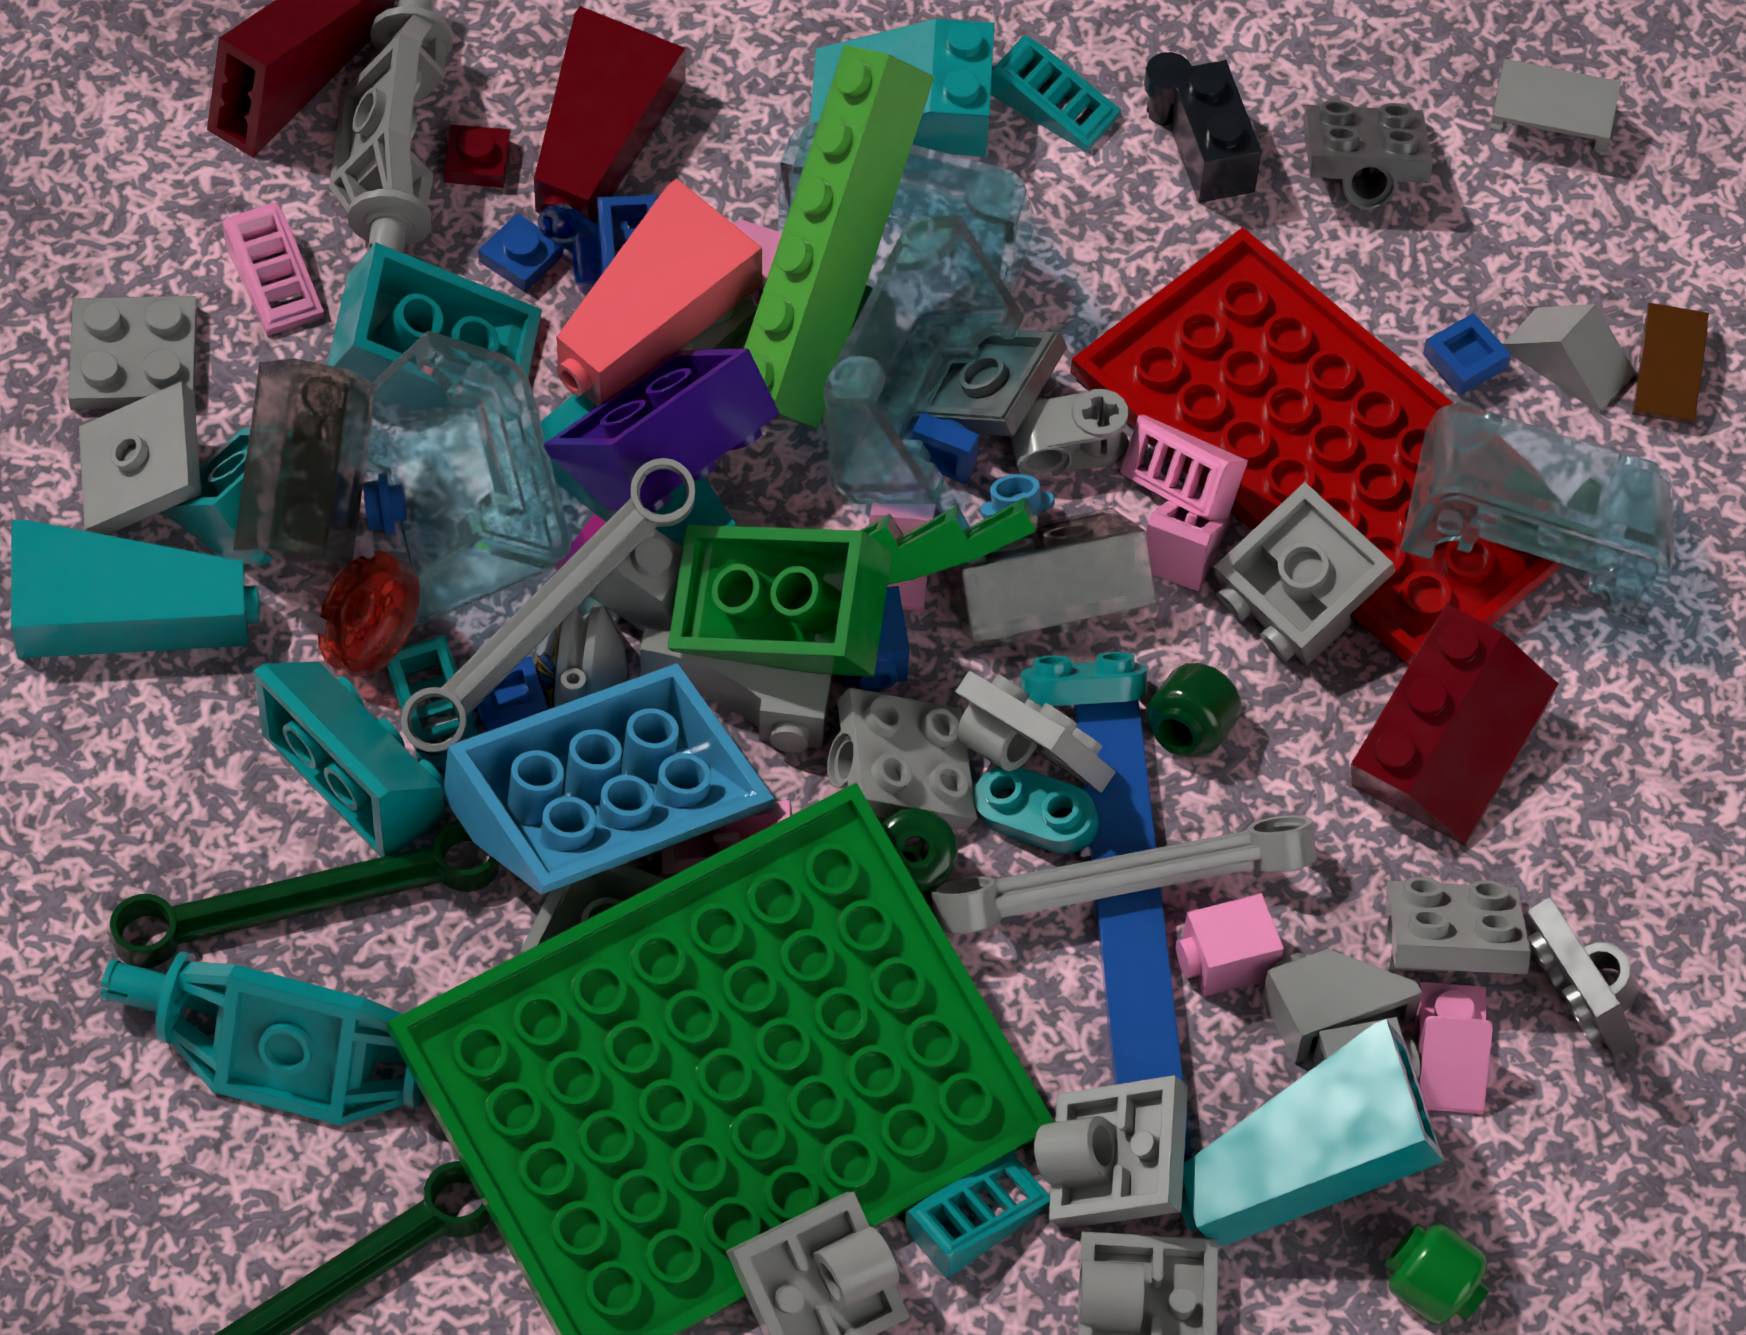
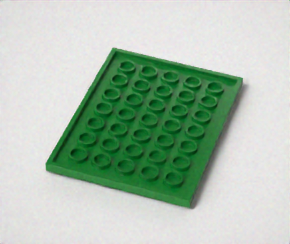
(717, 1071)

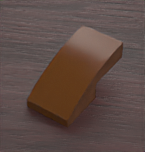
(1670, 363)

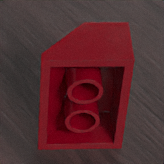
(1453, 726)

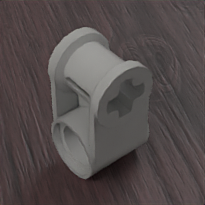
(1064, 437)

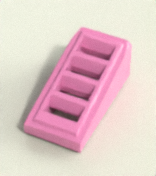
(259, 235)
(1222, 481)

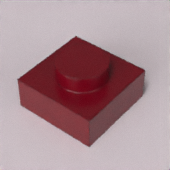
(477, 156)

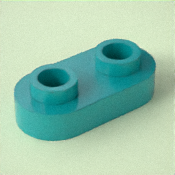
(1108, 680)
(1031, 807)

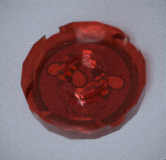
(369, 613)

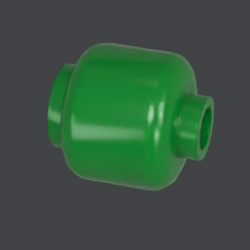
(1437, 1273)

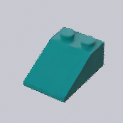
(958, 58)
(399, 298)

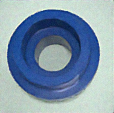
(384, 504)

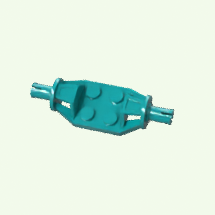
(273, 1037)

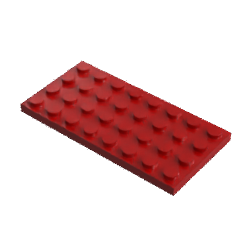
(1308, 396)

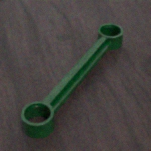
(296, 897)
(363, 1261)

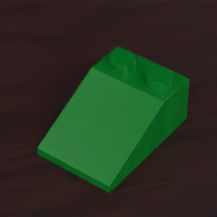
(782, 598)

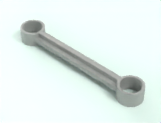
(549, 605)
(1266, 846)

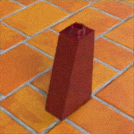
(280, 62)
(603, 109)

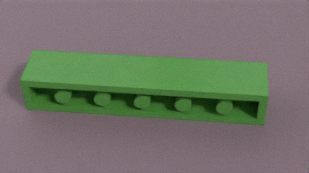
(835, 227)

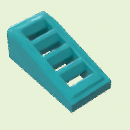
(1047, 68)
(416, 659)
(954, 1254)

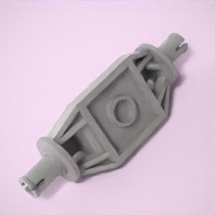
(372, 162)

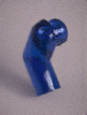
(578, 236)

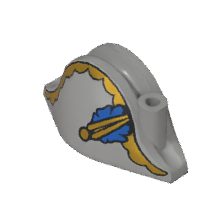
(581, 655)

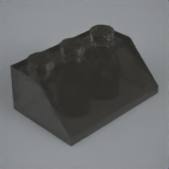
(305, 463)
(1053, 579)

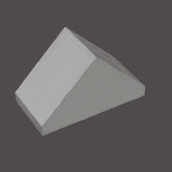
(1574, 352)

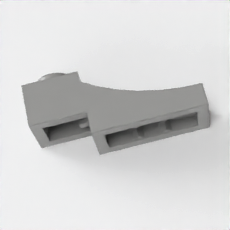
(782, 703)

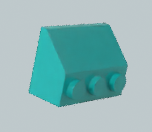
(348, 754)

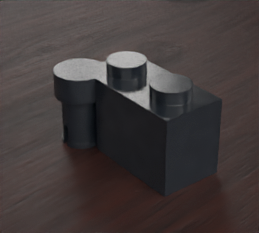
(1206, 124)

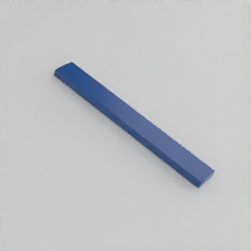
(1131, 924)

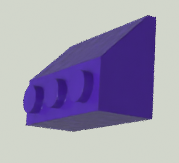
(679, 410)

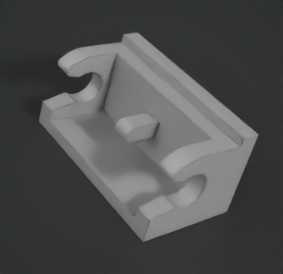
(1556, 101)

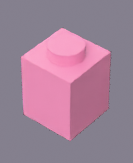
(1229, 945)

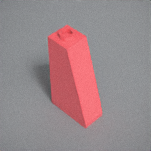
(657, 294)

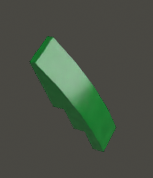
(949, 539)

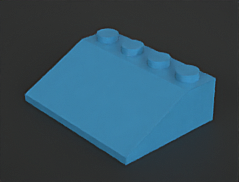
(601, 780)

